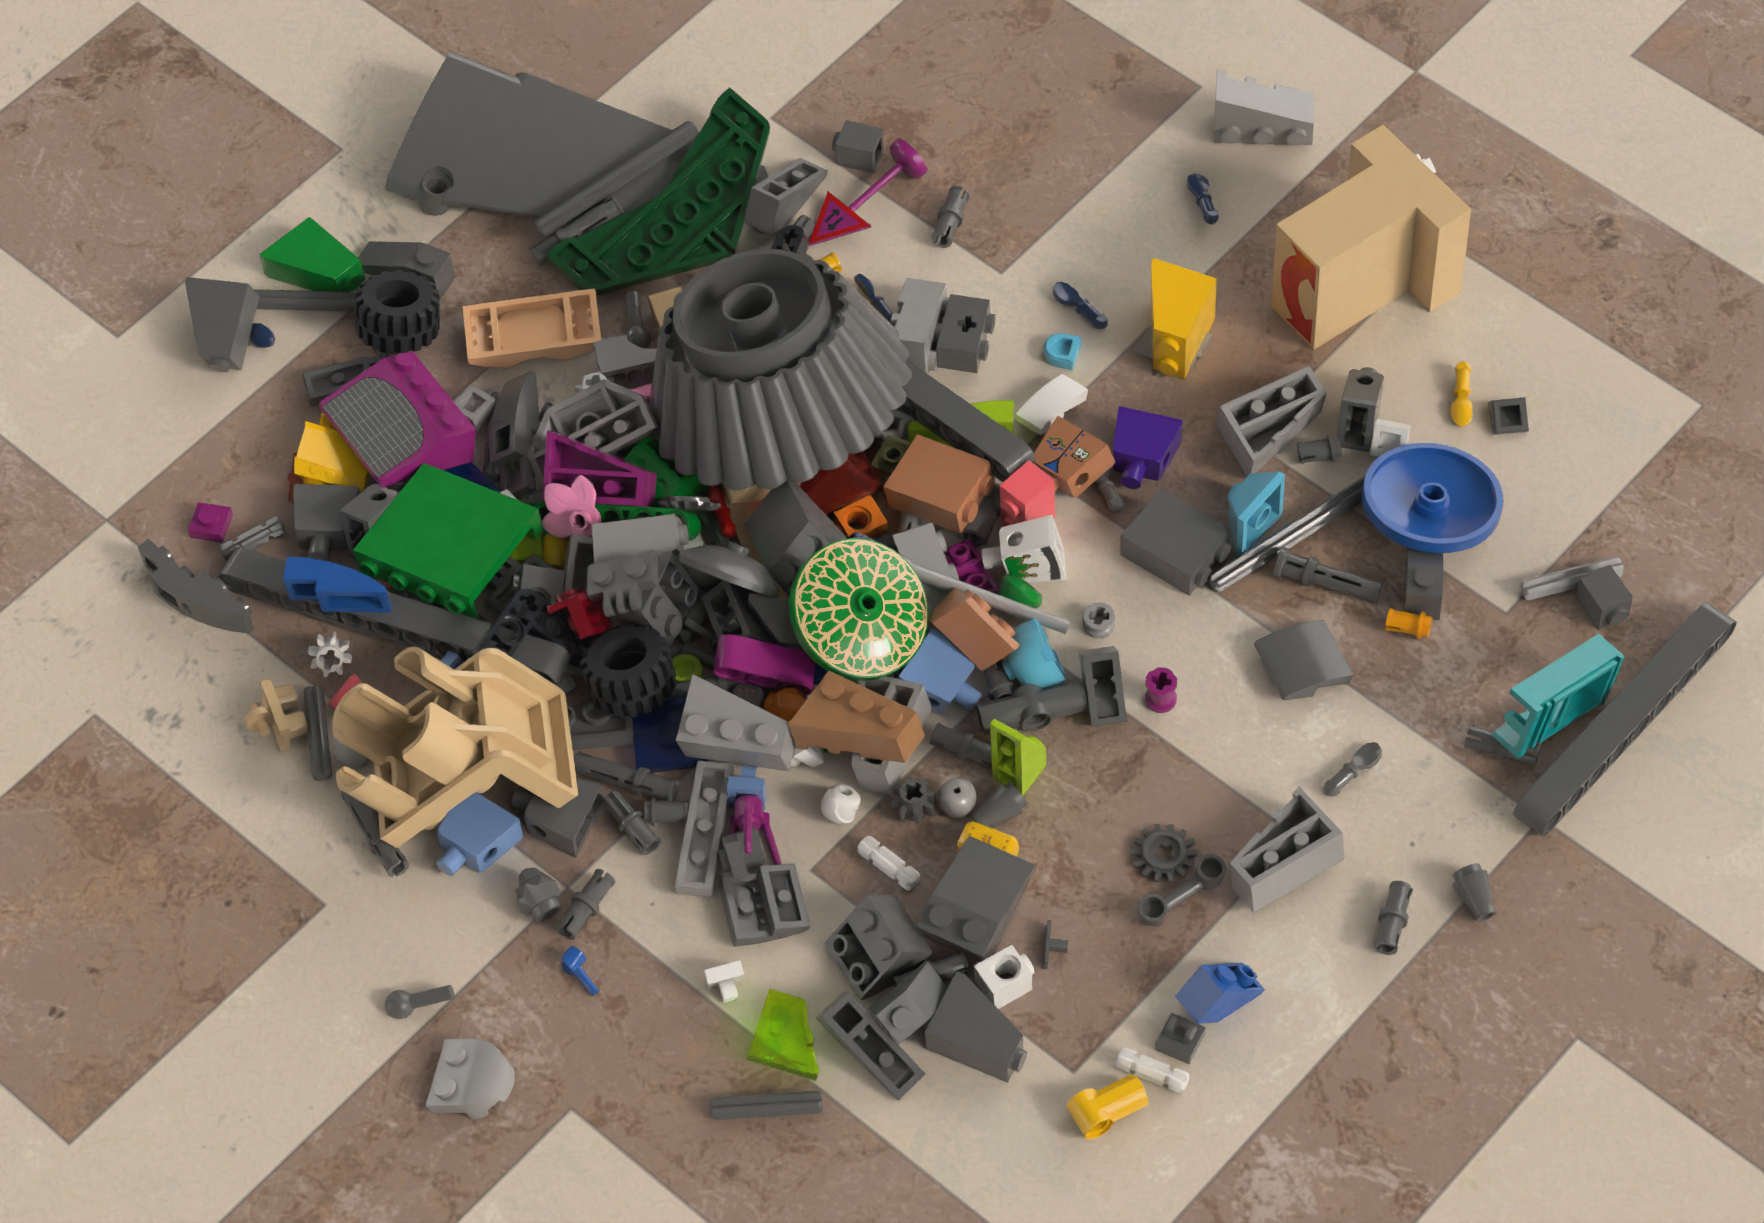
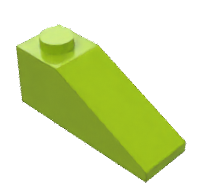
(1015, 756)

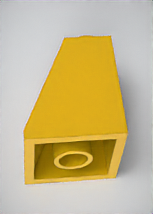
(1180, 315)

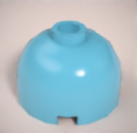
(1034, 659)

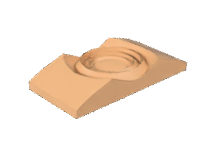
(531, 328)

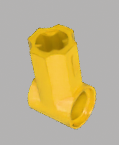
(1099, 1109)

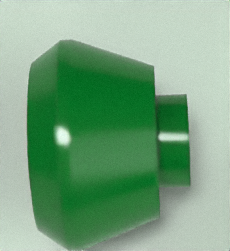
(1019, 590)

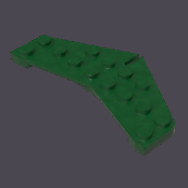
(677, 226)

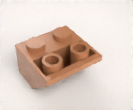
(966, 624)

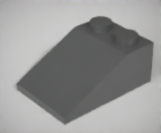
(788, 531)
(976, 899)

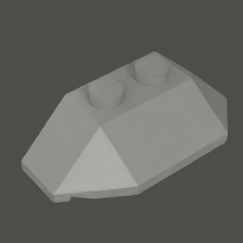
(598, 416)

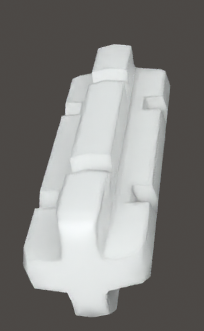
(889, 863)
(1152, 1070)

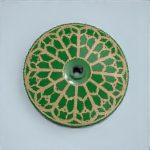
(835, 624)

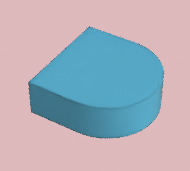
(1062, 350)

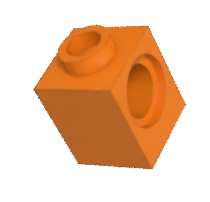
(862, 511)

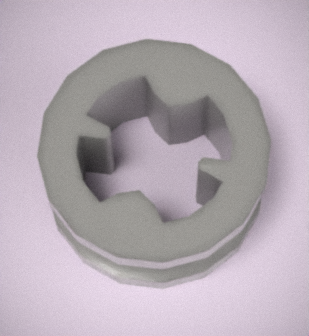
(1107, 625)

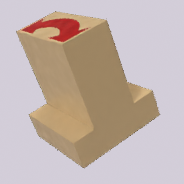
(1369, 243)

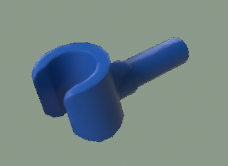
(571, 964)

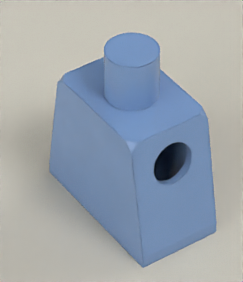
(942, 672)
(476, 835)

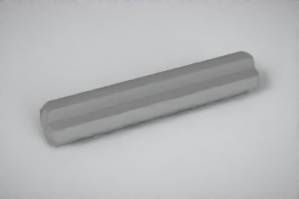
(1565, 579)

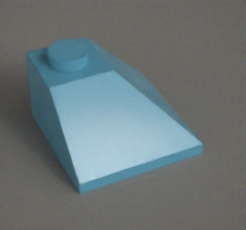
(1255, 508)

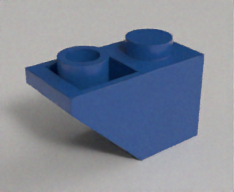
(1218, 991)

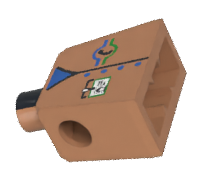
(1072, 457)

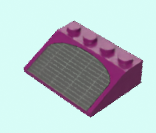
(400, 419)

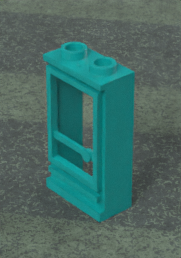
(1560, 694)

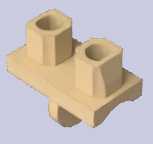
(271, 714)

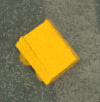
(328, 459)

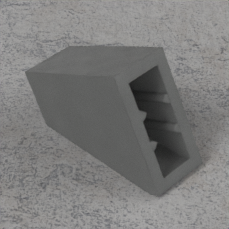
(221, 320)
(975, 1032)

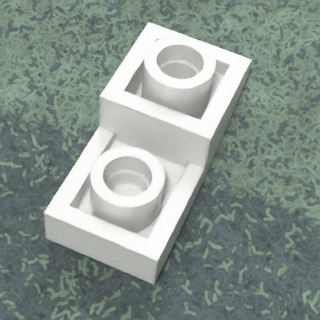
(1049, 402)

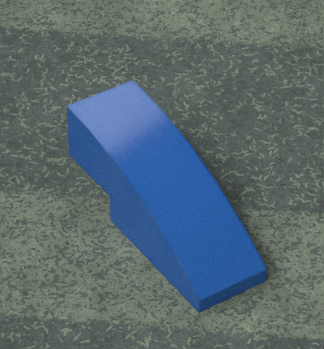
(334, 586)

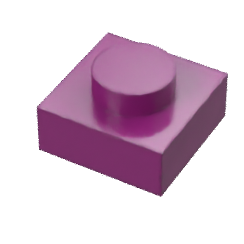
(210, 522)

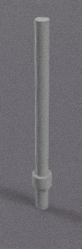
(993, 600)

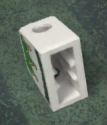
(1029, 550)

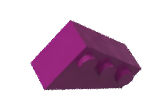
(612, 478)

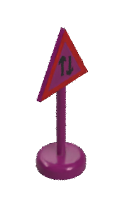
(841, 220)

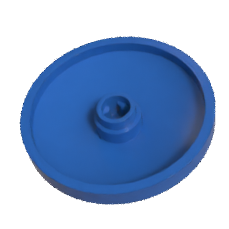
(1432, 497)

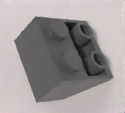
(666, 605)
(876, 945)

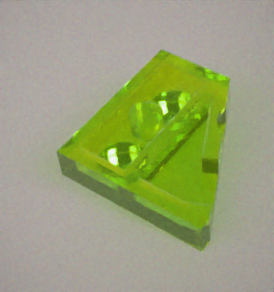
(784, 1036)

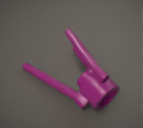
(749, 815)

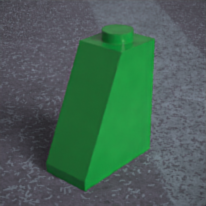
(312, 260)

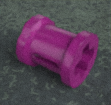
(1161, 690)

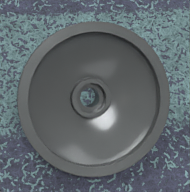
(732, 566)

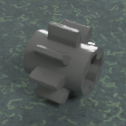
(913, 800)

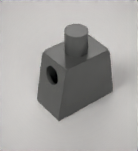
(1363, 394)
(364, 511)
(319, 518)
(564, 826)

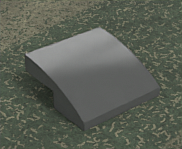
(1303, 659)
(764, 905)

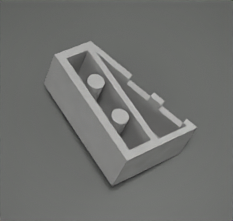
(1261, 113)
(920, 320)
(1270, 417)
(926, 550)
(732, 730)
(883, 775)
(1287, 853)

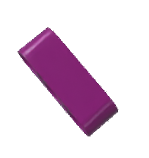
(763, 664)

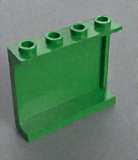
(445, 538)

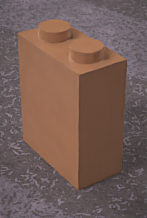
(939, 484)

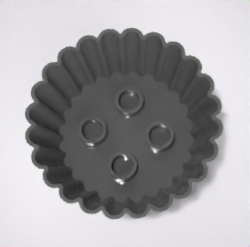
(772, 372)

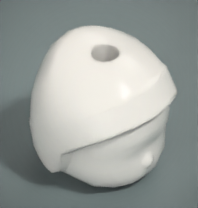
(840, 804)

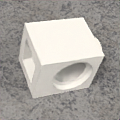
(1001, 990)

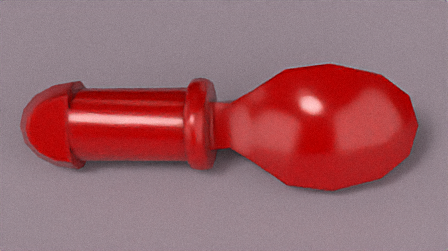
(723, 514)

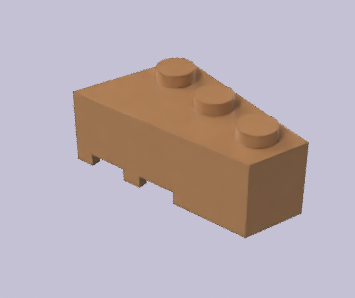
(855, 720)

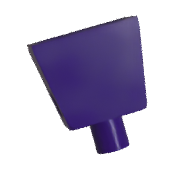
(1144, 445)

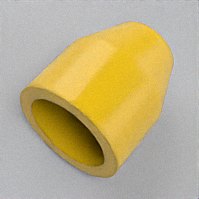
(554, 550)

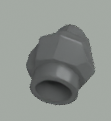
(537, 894)

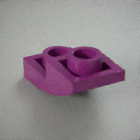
(970, 566)

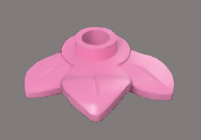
(567, 505)

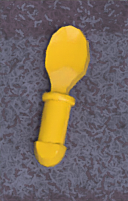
(1461, 408)

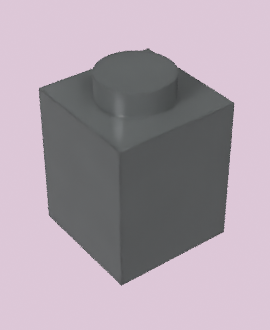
(858, 146)
(1604, 597)

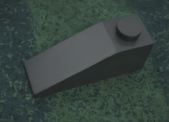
(782, 195)
(412, 257)
(1423, 583)
(870, 1044)

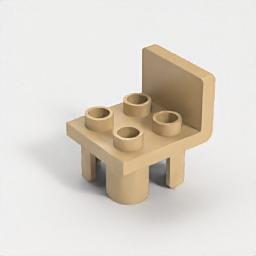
(454, 739)

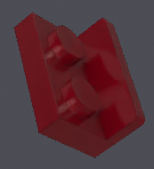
(585, 616)

